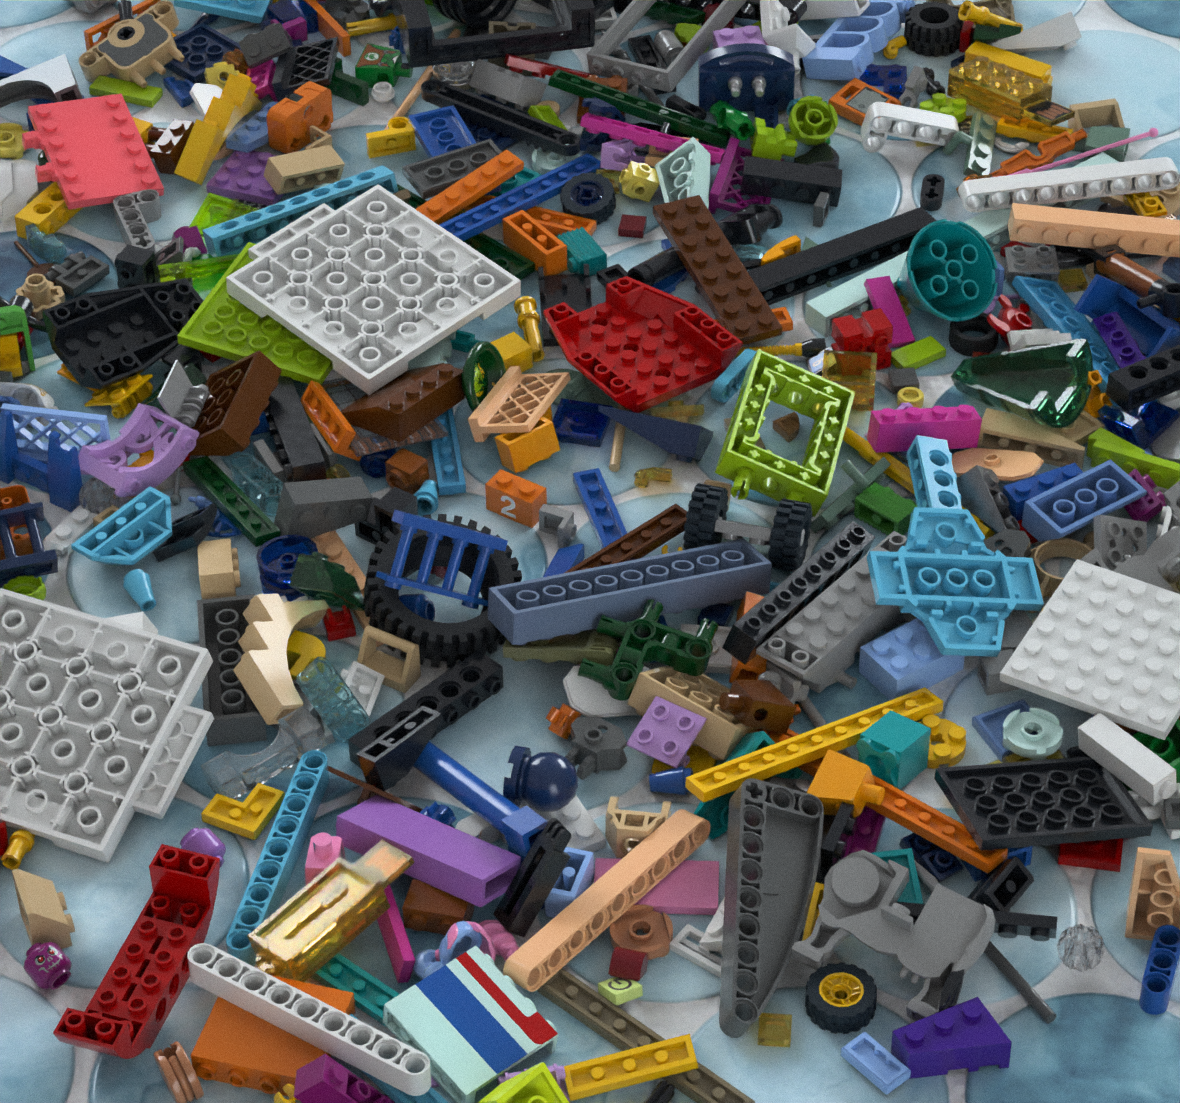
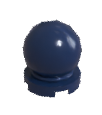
(542, 780)

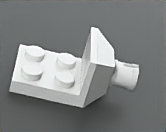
(780, 35)

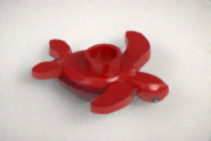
(1010, 318)

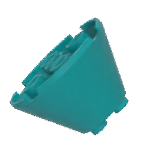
(949, 271)

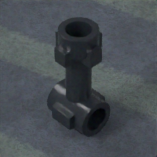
(932, 86)

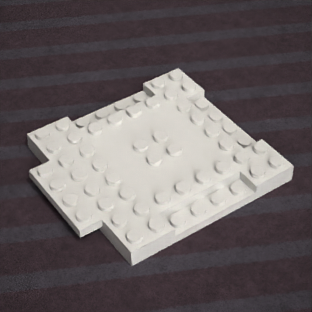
(370, 284)
(92, 722)

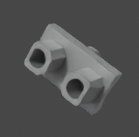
(786, 682)

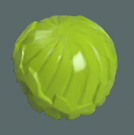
(28, 586)

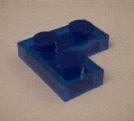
(889, 76)

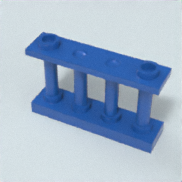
(436, 531)

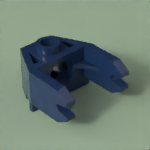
(593, 142)

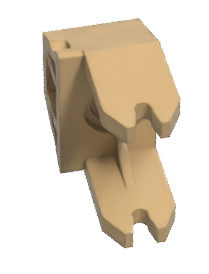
(629, 828)

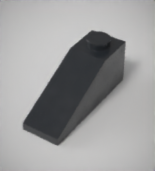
(396, 751)

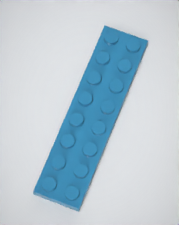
(1057, 312)

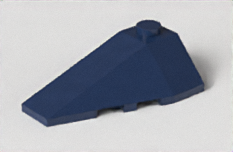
(676, 437)

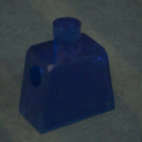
(291, 9)

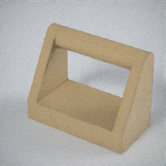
(1096, 114)
(398, 673)

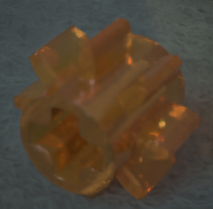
(238, 59)

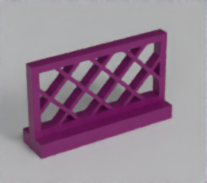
(728, 176)

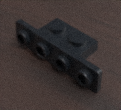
(834, 838)

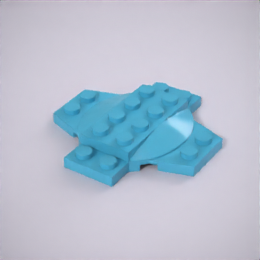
(954, 582)

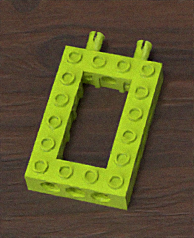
(768, 473)

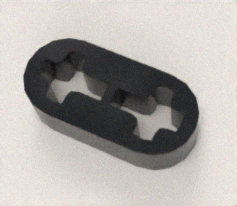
(932, 192)

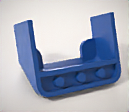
(1146, 325)

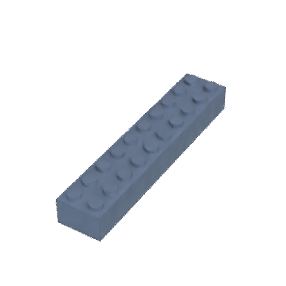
(619, 590)

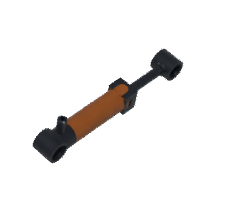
(1113, 263)

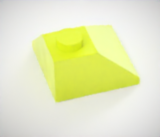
(530, 1086)

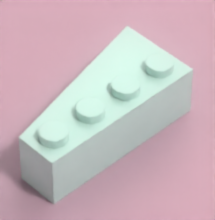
(685, 172)

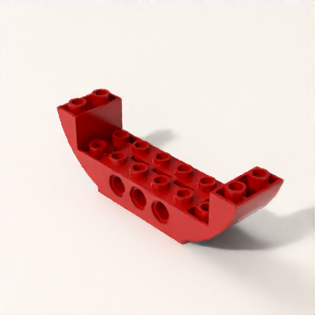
(152, 960)

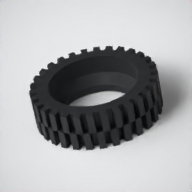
(436, 639)

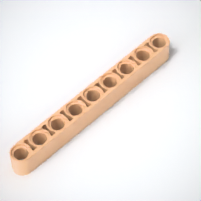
(606, 900)

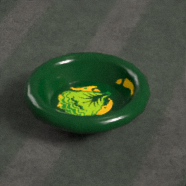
(481, 372)

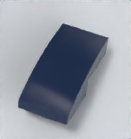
(932, 857)

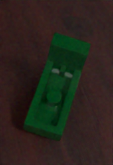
(348, 86)

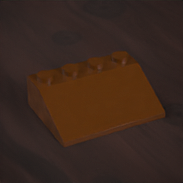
(408, 401)
(234, 405)

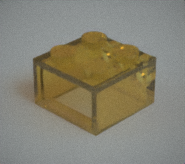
(853, 372)

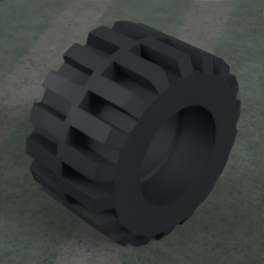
(933, 29)

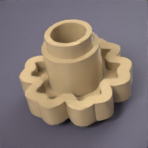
(41, 293)

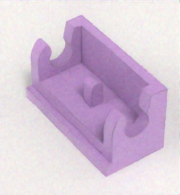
(618, 154)

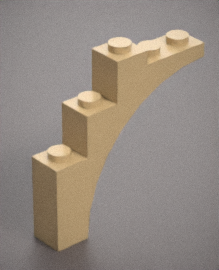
(265, 664)

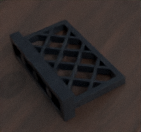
(308, 60)

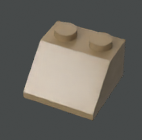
(42, 909)

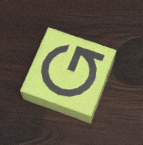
(620, 990)

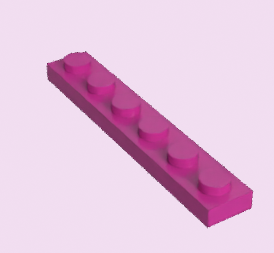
(642, 136)

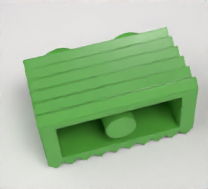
(884, 509)

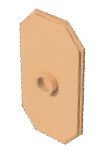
(1006, 464)

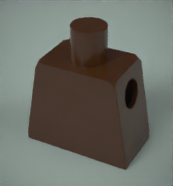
(758, 705)

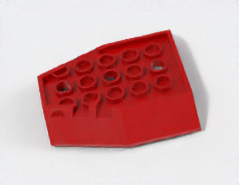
(642, 344)

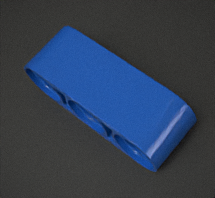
(1160, 970)

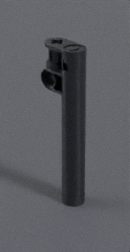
(739, 228)

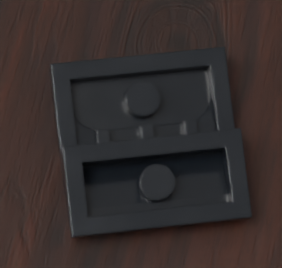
(187, 532)

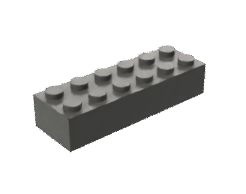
(233, 711)

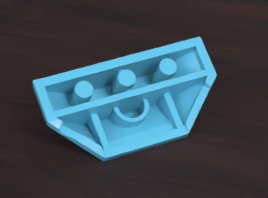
(129, 531)

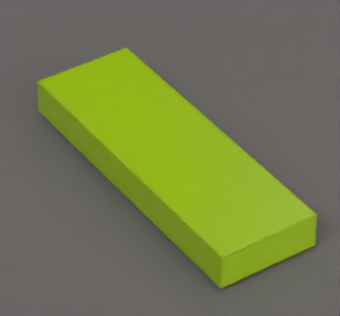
(130, 91)

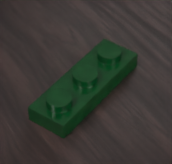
(675, 13)

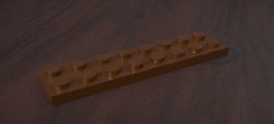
(717, 270)

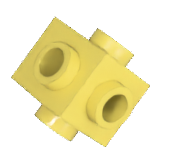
(220, 70)
(639, 181)

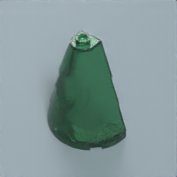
(1034, 382)

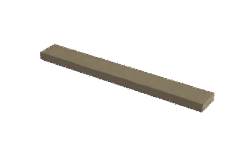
(628, 1033)

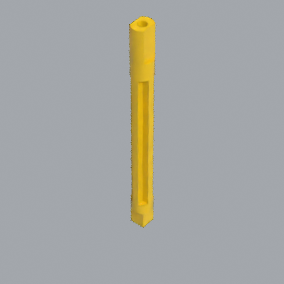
(897, 470)

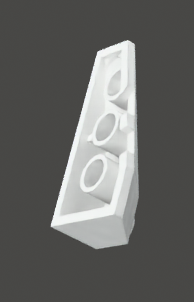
(1046, 36)

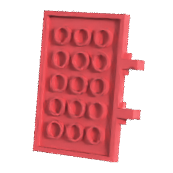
(91, 150)

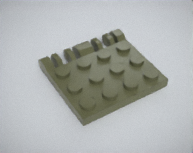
(572, 648)

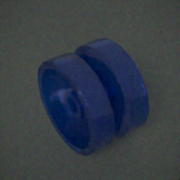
(277, 562)

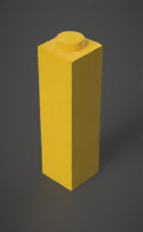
(1013, 61)

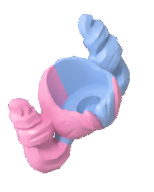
(487, 935)

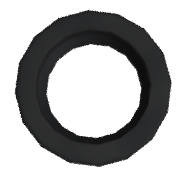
(966, 344)

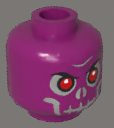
(47, 965)

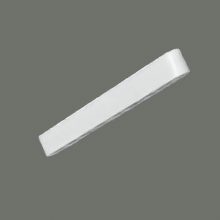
(1054, 185)
(310, 1019)

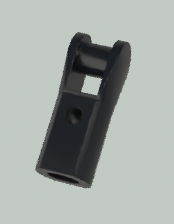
(683, 106)

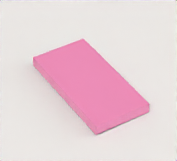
(685, 890)

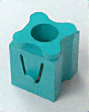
(895, 748)

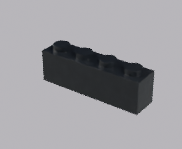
(790, 180)

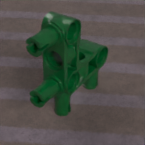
(648, 641)

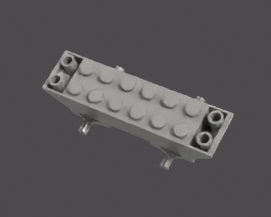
(833, 627)

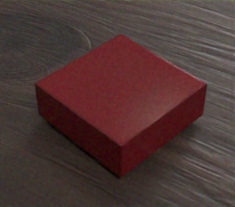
(632, 226)

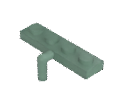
(978, 142)
(844, 501)

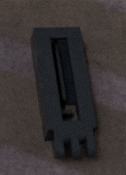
(534, 879)

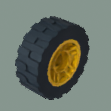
(840, 998)

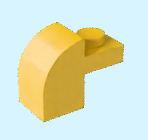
(10, 354)
(302, 650)

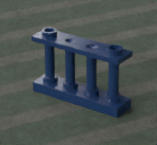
(36, 564)

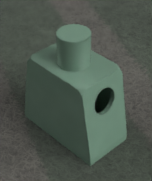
(1103, 136)

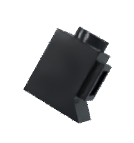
(185, 356)

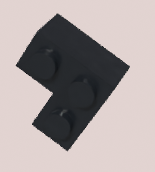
(381, 514)

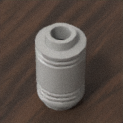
(667, 45)

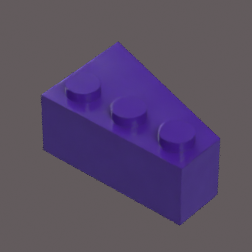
(951, 1041)

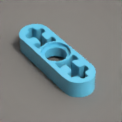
(731, 379)

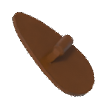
(370, 790)

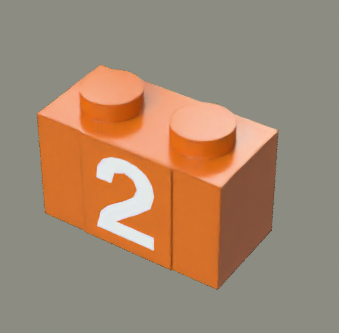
(515, 498)

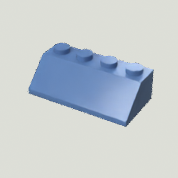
(1079, 500)

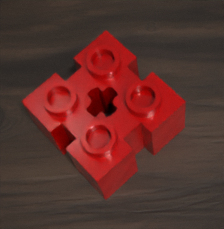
(865, 334)

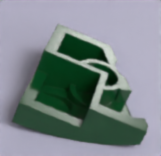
(991, 34)

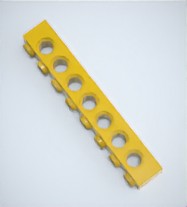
(49, 208)

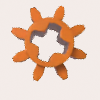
(562, 719)

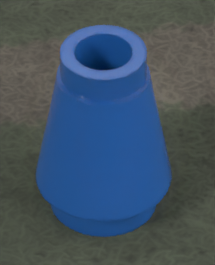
(670, 780)

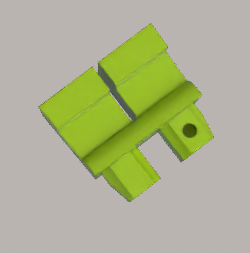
(772, 142)

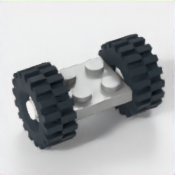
(787, 538)

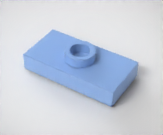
(875, 1063)

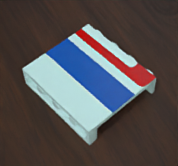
(468, 1024)

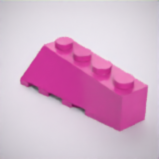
(896, 429)

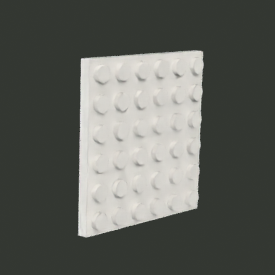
(1105, 650)

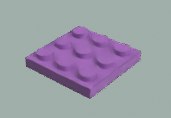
(243, 179)

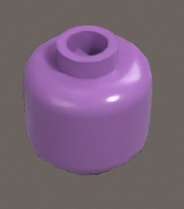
(204, 842)

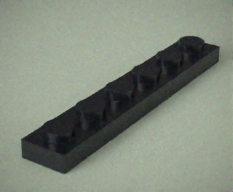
(1009, 923)

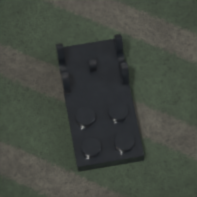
(556, 289)

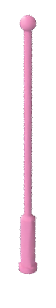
(1153, 132)

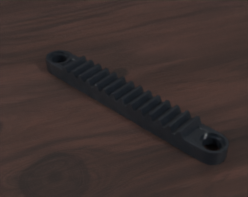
(501, 118)

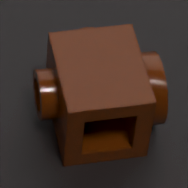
(406, 471)

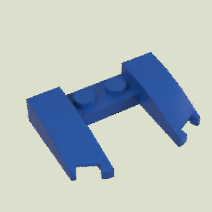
(58, 477)

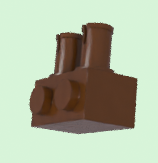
(169, 144)

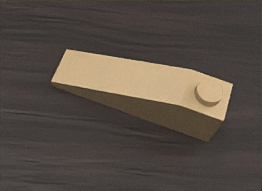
(1010, 432)

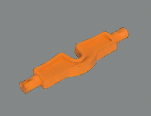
(1048, 149)

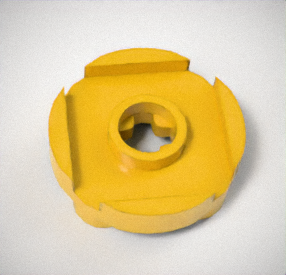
(952, 740)

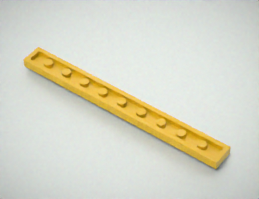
(806, 746)

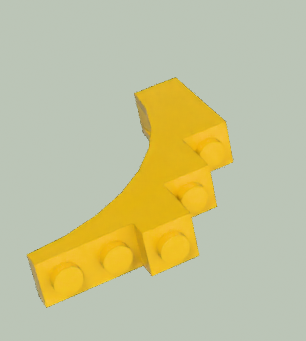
(221, 117)

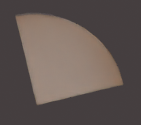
(787, 426)

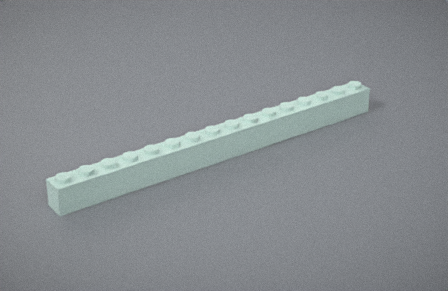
(852, 296)

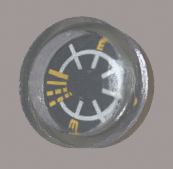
(455, 73)

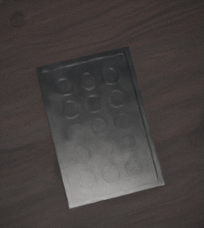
(1041, 803)

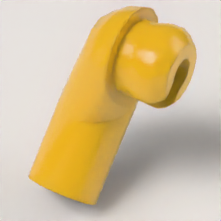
(892, 47)

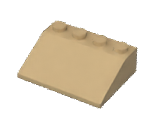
(698, 695)

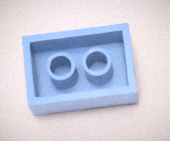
(906, 661)

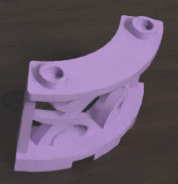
(109, 459)

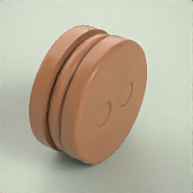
(178, 1073)

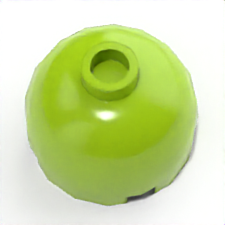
(812, 120)

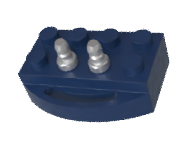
(746, 80)

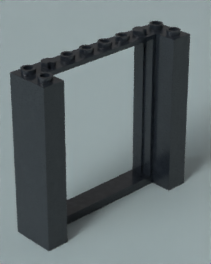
(572, 31)

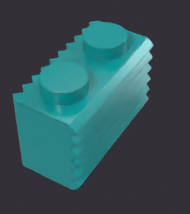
(583, 250)

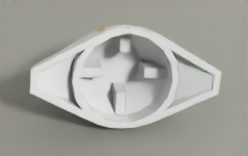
(28, 395)

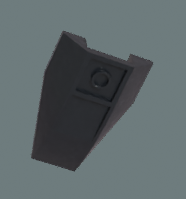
(119, 330)

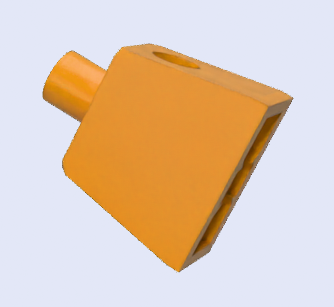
(845, 781)

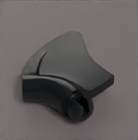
(820, 155)

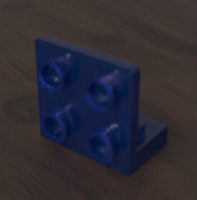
(1140, 424)

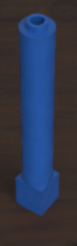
(517, 824)

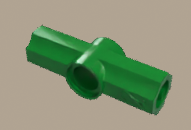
(732, 120)

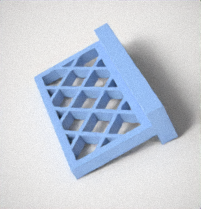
(39, 450)

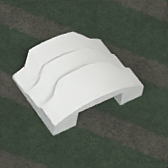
(17, 186)

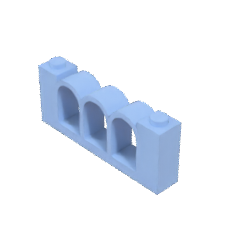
(851, 41)

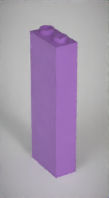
(440, 852)

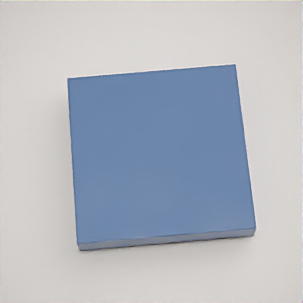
(990, 726)

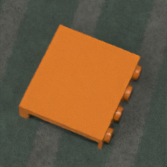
(253, 1052)

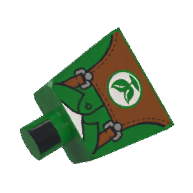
(381, 65)

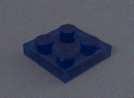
(580, 423)

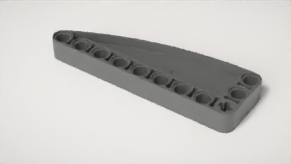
(768, 893)

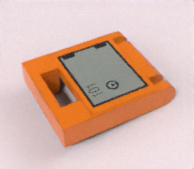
(861, 98)

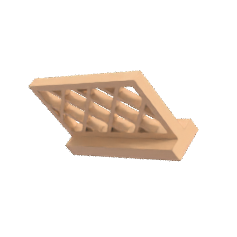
(502, 409)

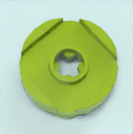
(944, 105)

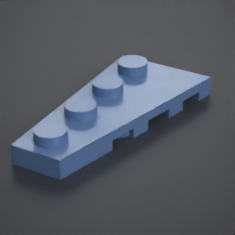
(252, 133)

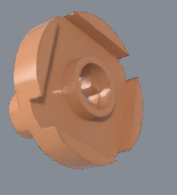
(643, 918)

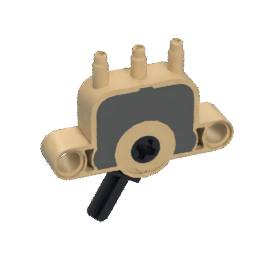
(135, 45)

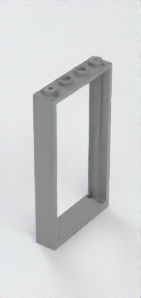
(653, 77)

